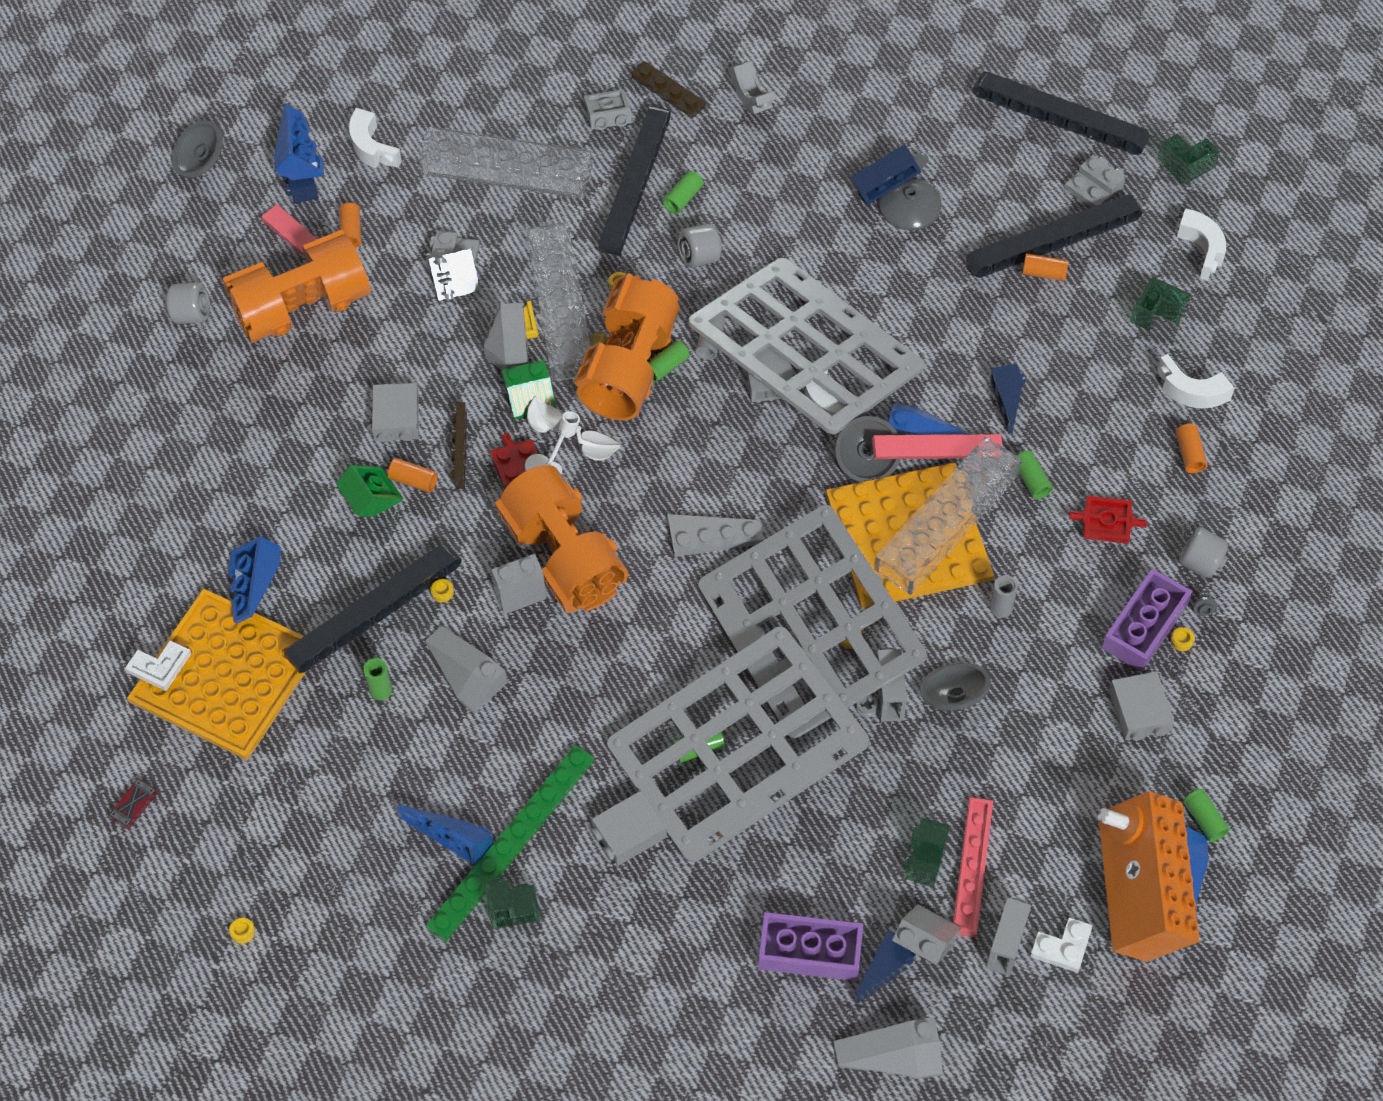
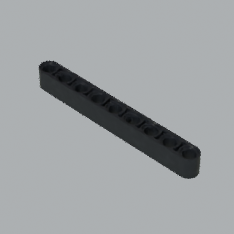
(1061, 113)
(634, 181)
(1054, 235)
(372, 608)

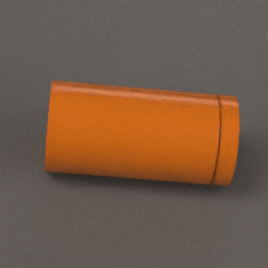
(350, 222)
(1045, 267)
(1191, 448)
(412, 475)

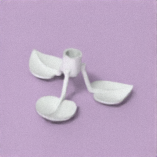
(546, 417)

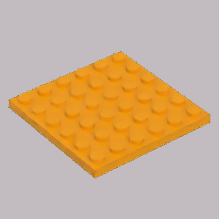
(880, 508)
(231, 679)

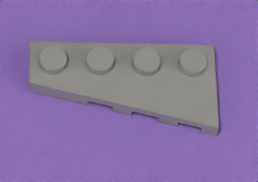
(709, 534)

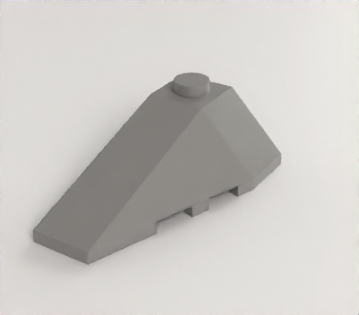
(507, 338)
(468, 670)
(899, 1049)

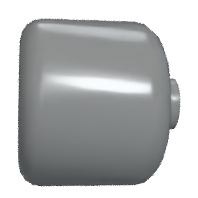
(699, 245)
(188, 303)
(1204, 553)

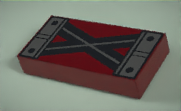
(133, 804)

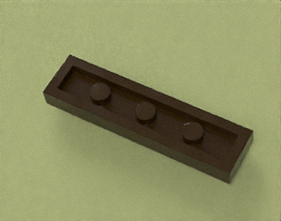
(668, 89)
(459, 437)

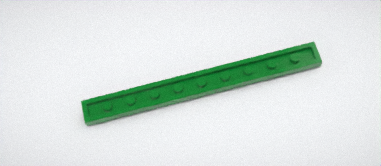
(510, 843)

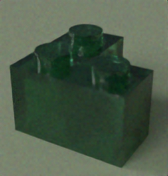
(1185, 161)
(1160, 300)
(929, 845)
(511, 906)

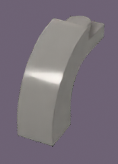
(749, 88)

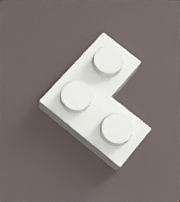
(159, 671)
(1066, 951)

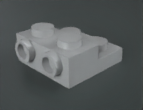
(608, 109)
(1095, 182)
(448, 243)

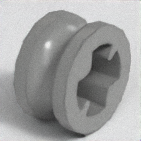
(863, 711)

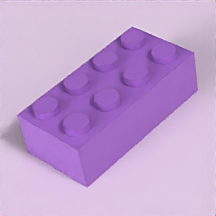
(1146, 620)
(810, 946)

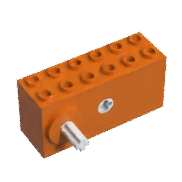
(1148, 877)

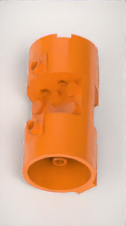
(330, 273)
(616, 375)
(541, 510)

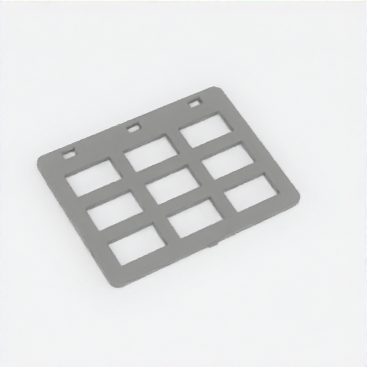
(832, 307)
(744, 630)
(755, 803)

